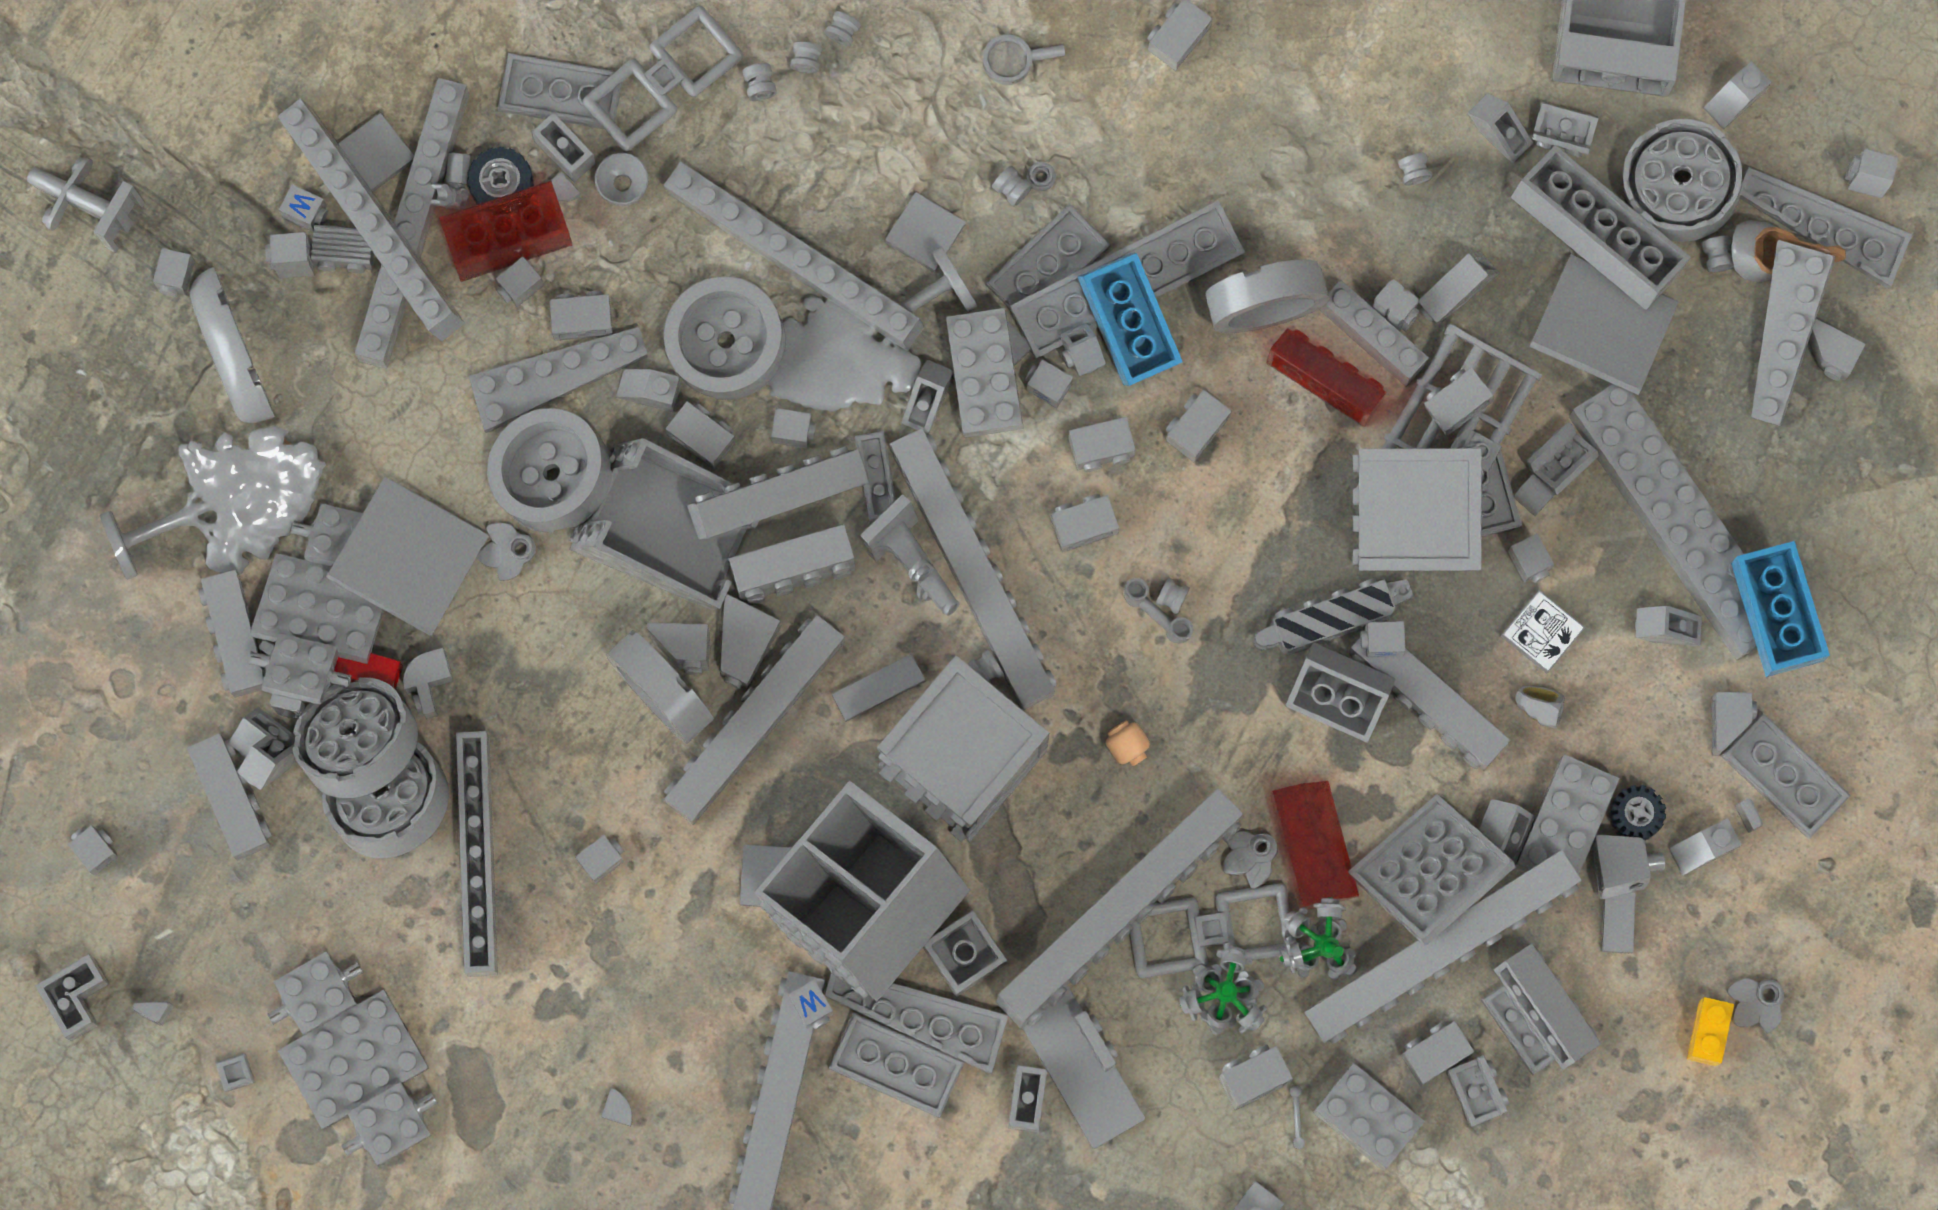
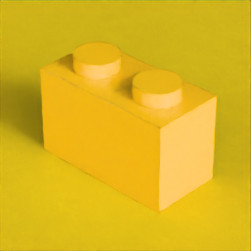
(1710, 1031)

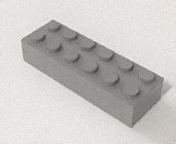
(1600, 227)

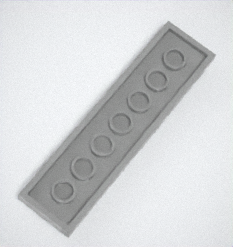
(1167, 257)

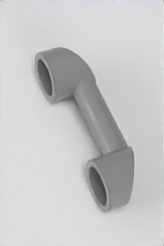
(1136, 594)

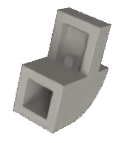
(424, 673)

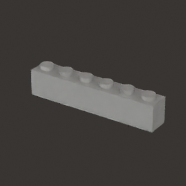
(778, 493)
(1438, 706)

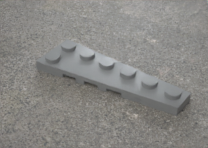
(1869, 244)
(1792, 308)
(529, 384)
(942, 1023)

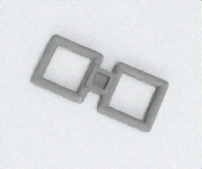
(663, 78)
(1209, 929)

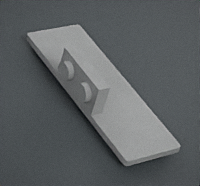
(1084, 1070)

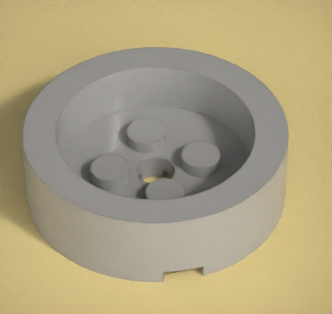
(1690, 208)
(1267, 296)
(698, 323)
(543, 442)
(659, 687)
(359, 761)
(399, 817)

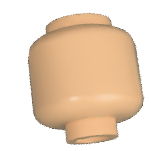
(1127, 743)

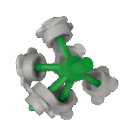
(1326, 944)
(1243, 989)

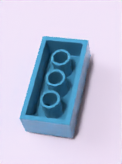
(1130, 319)
(1780, 609)

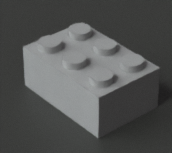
(1340, 692)
(1368, 1117)

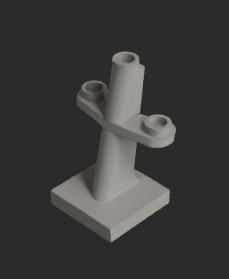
(112, 214)
(893, 534)

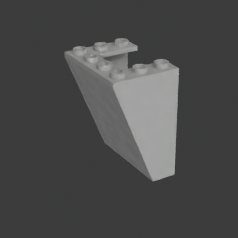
(649, 529)

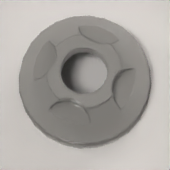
(621, 165)

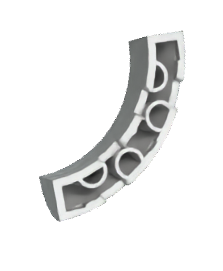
(228, 349)

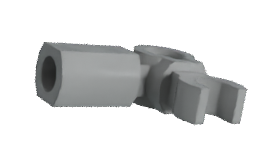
(455, 195)

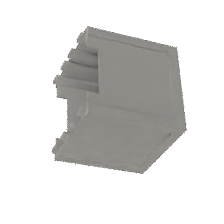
(1418, 509)
(962, 749)

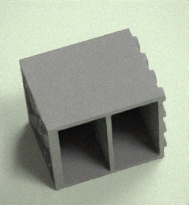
(861, 892)

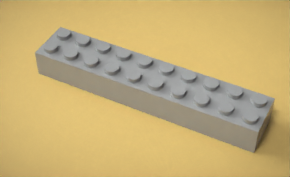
(1668, 508)
(1122, 905)

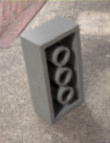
(984, 372)
(792, 565)
(1568, 814)

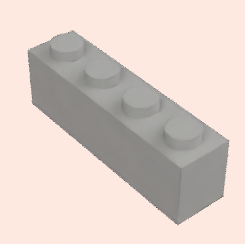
(1374, 333)
(232, 627)
(229, 796)
(1547, 1006)

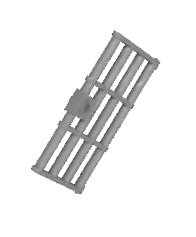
(1467, 436)

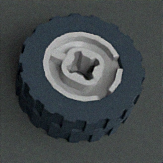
(498, 174)

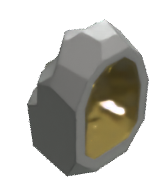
(1541, 704)

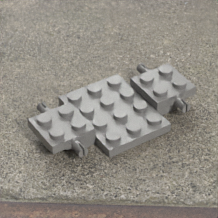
(313, 615)
(352, 1059)

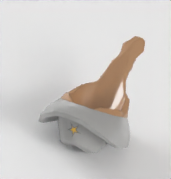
(1755, 249)

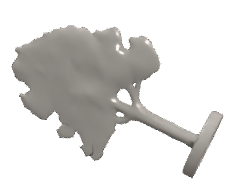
(838, 359)
(252, 491)

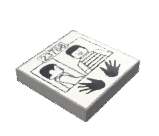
(1543, 631)

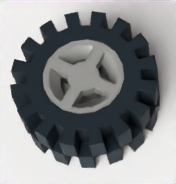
(1642, 803)

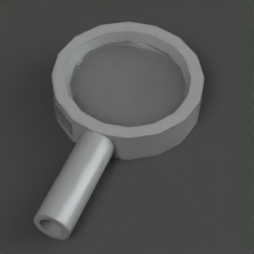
(1009, 58)

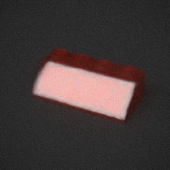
(505, 230)
(1325, 376)
(1313, 843)

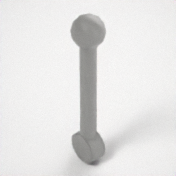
(1298, 1142)

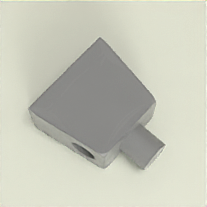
(1623, 864)

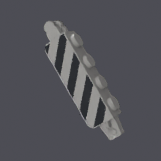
(1333, 617)

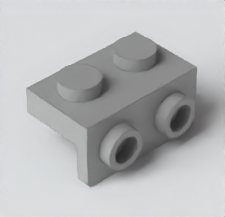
(1564, 129)
(1561, 458)
(1478, 1091)

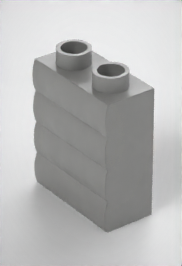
(1620, 44)

